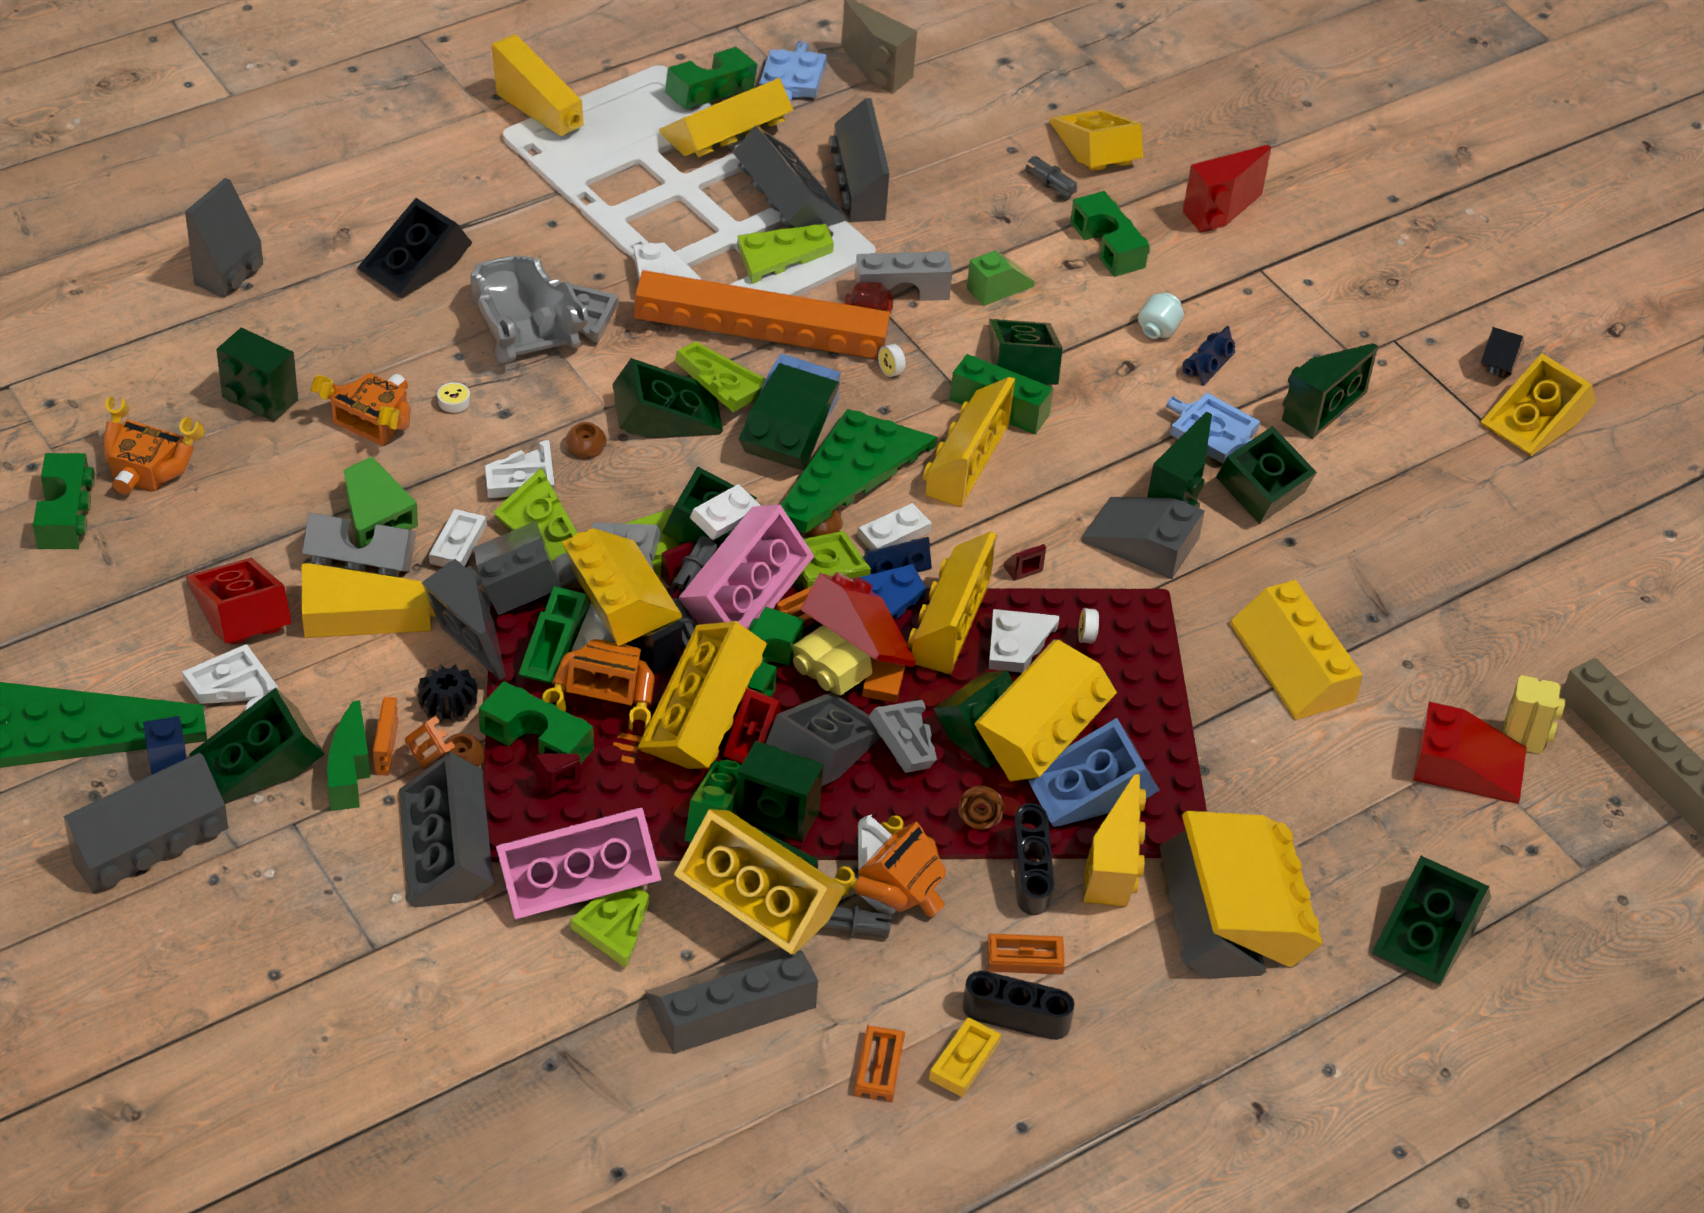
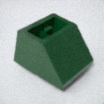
(966, 706)

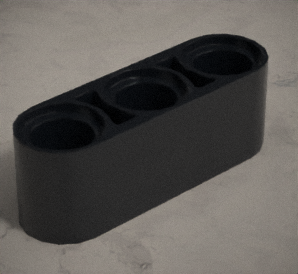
(1028, 873)
(1018, 1005)

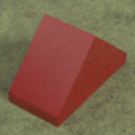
(751, 724)

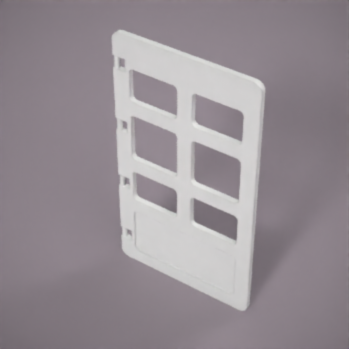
(624, 132)

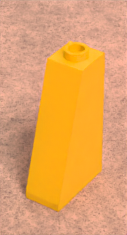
(534, 87)
(361, 603)

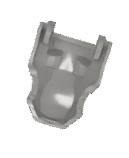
(525, 306)

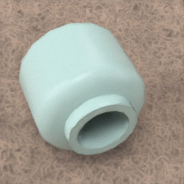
(1161, 315)

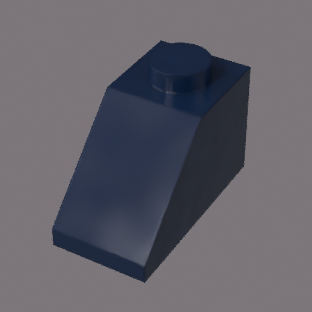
(164, 743)

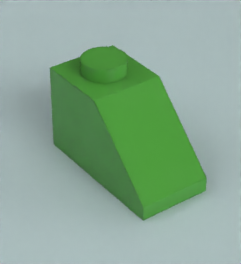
(996, 277)

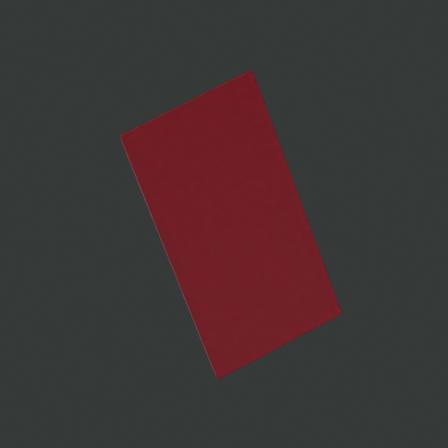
(1132, 645)

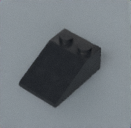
(415, 249)

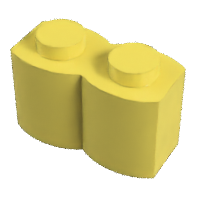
(831, 660)

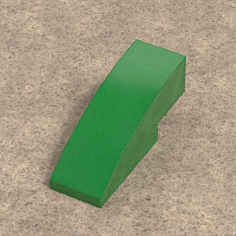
(554, 634)
(347, 760)

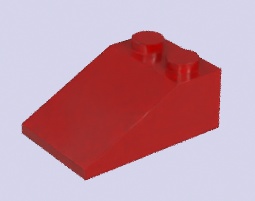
(1225, 187)
(241, 600)
(858, 617)
(1468, 755)

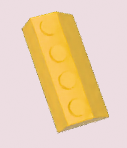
(728, 118)
(970, 443)
(620, 584)
(953, 604)
(1297, 651)
(703, 694)
(1044, 710)
(758, 880)

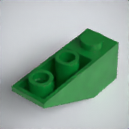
(715, 792)

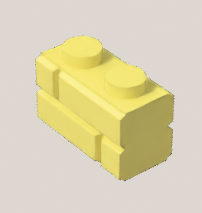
(1533, 713)

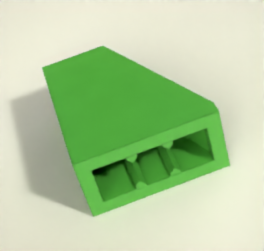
(376, 499)

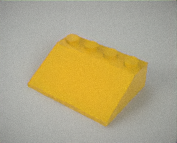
(1253, 884)

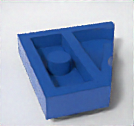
(898, 588)

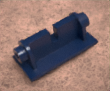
(1210, 356)
(899, 555)

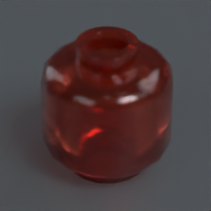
(870, 295)

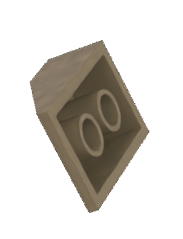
(878, 45)

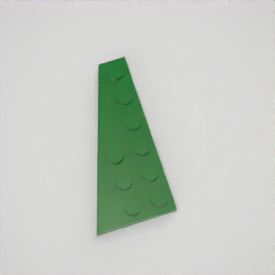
(851, 460)
(69, 724)

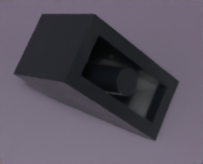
(1502, 352)

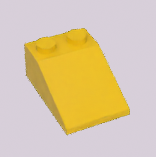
(1100, 138)
(1540, 406)

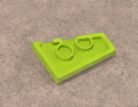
(779, 248)
(720, 376)
(539, 503)

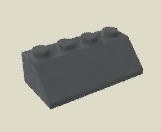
(860, 164)
(786, 181)
(145, 823)
(446, 834)
(1202, 948)
(733, 998)

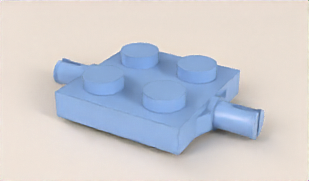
(798, 70)
(1228, 428)

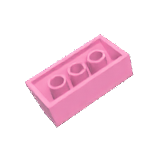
(748, 569)
(578, 863)

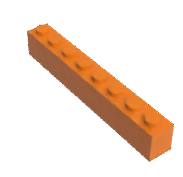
(761, 314)

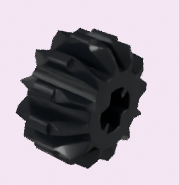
(447, 693)

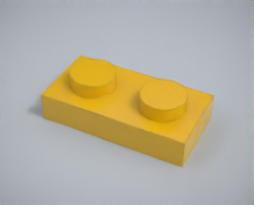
(965, 1057)

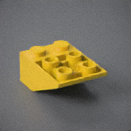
(1114, 856)

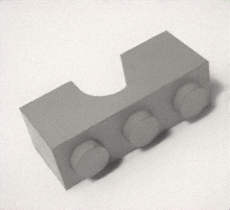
(926, 270)
(329, 539)

